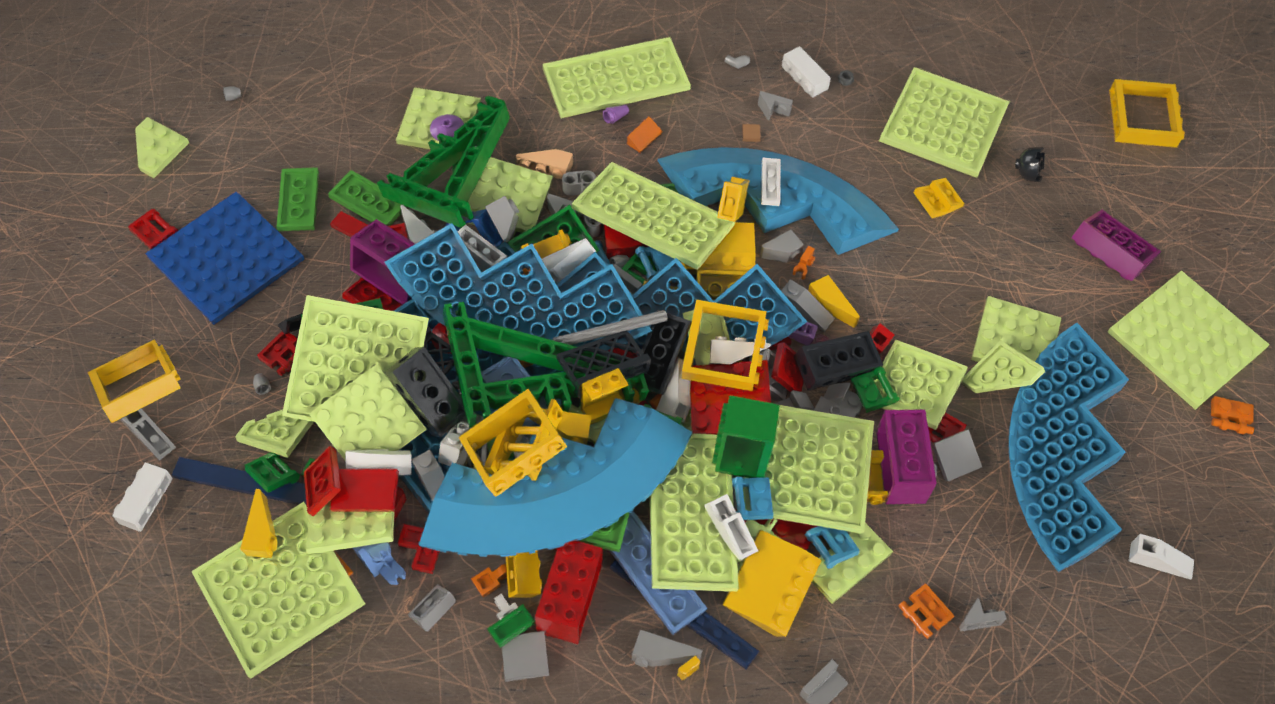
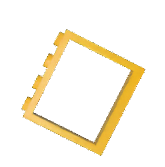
(1146, 136)
(720, 378)
(142, 395)
(499, 422)

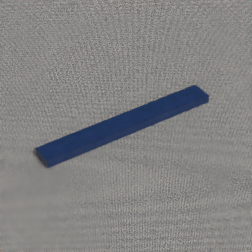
(234, 480)
(712, 631)

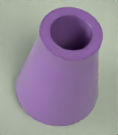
(614, 113)

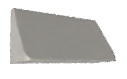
(432, 607)

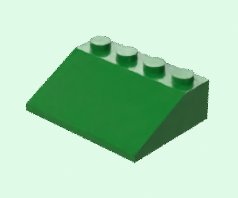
(562, 220)

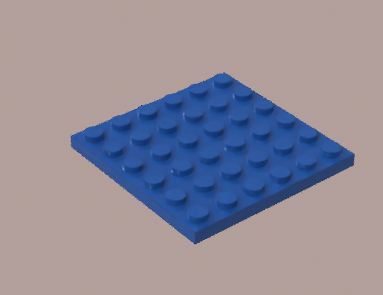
(224, 257)

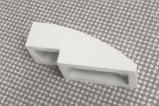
(379, 460)
(731, 527)

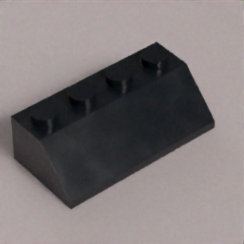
(663, 347)

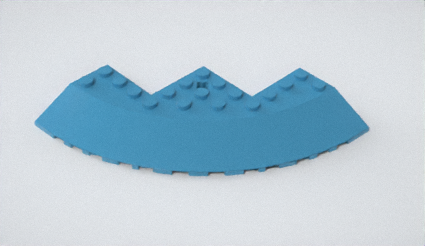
(806, 190)
(444, 272)
(751, 291)
(1062, 446)
(571, 496)

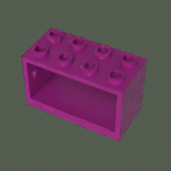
(370, 250)
(908, 457)

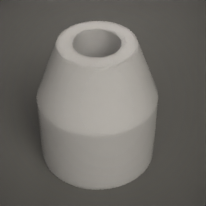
(231, 93)
(619, 260)
(261, 384)

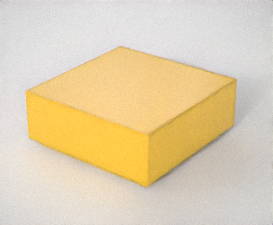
(688, 668)

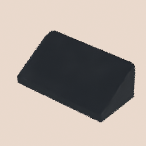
(290, 324)

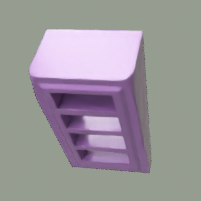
(805, 334)

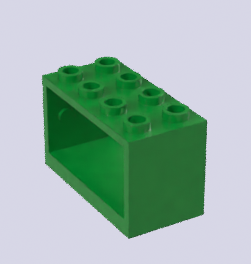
(751, 421)

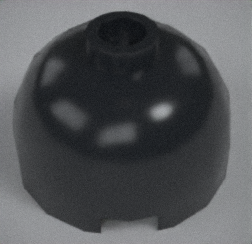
(1031, 164)

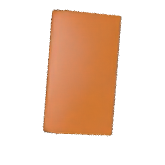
(643, 135)

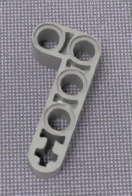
(574, 184)

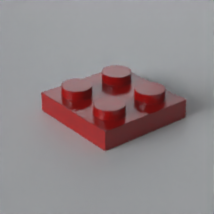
(786, 370)

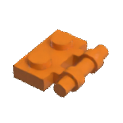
(1232, 410)
(930, 606)

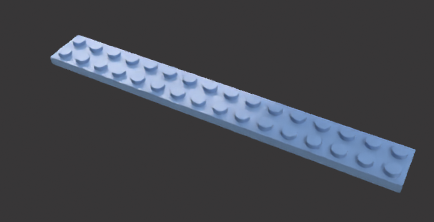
(673, 606)

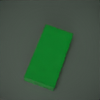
(511, 625)

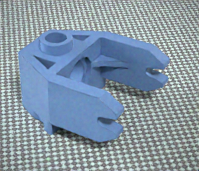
(378, 561)

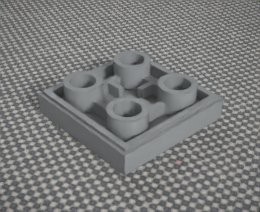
(956, 455)
(525, 657)

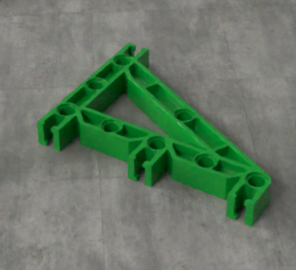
(471, 145)
(517, 346)

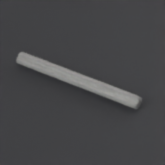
(613, 328)

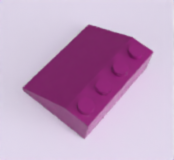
(1115, 245)

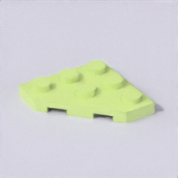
(157, 146)
(1001, 370)
(274, 433)

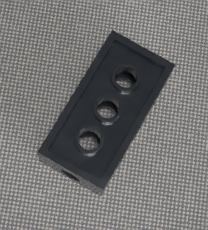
(837, 360)
(415, 391)

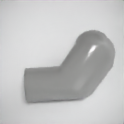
(738, 62)

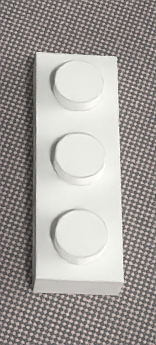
(770, 181)

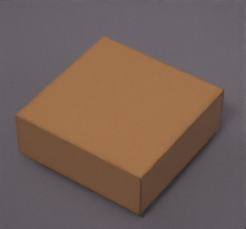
(751, 132)

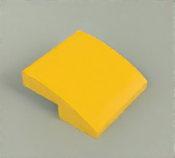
(938, 198)

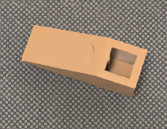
(549, 162)

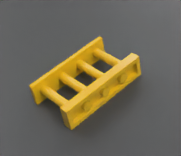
(505, 441)

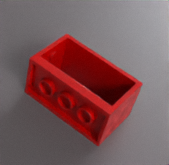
(569, 591)

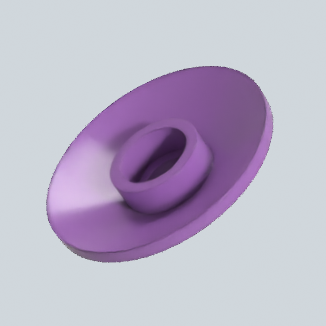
(445, 125)

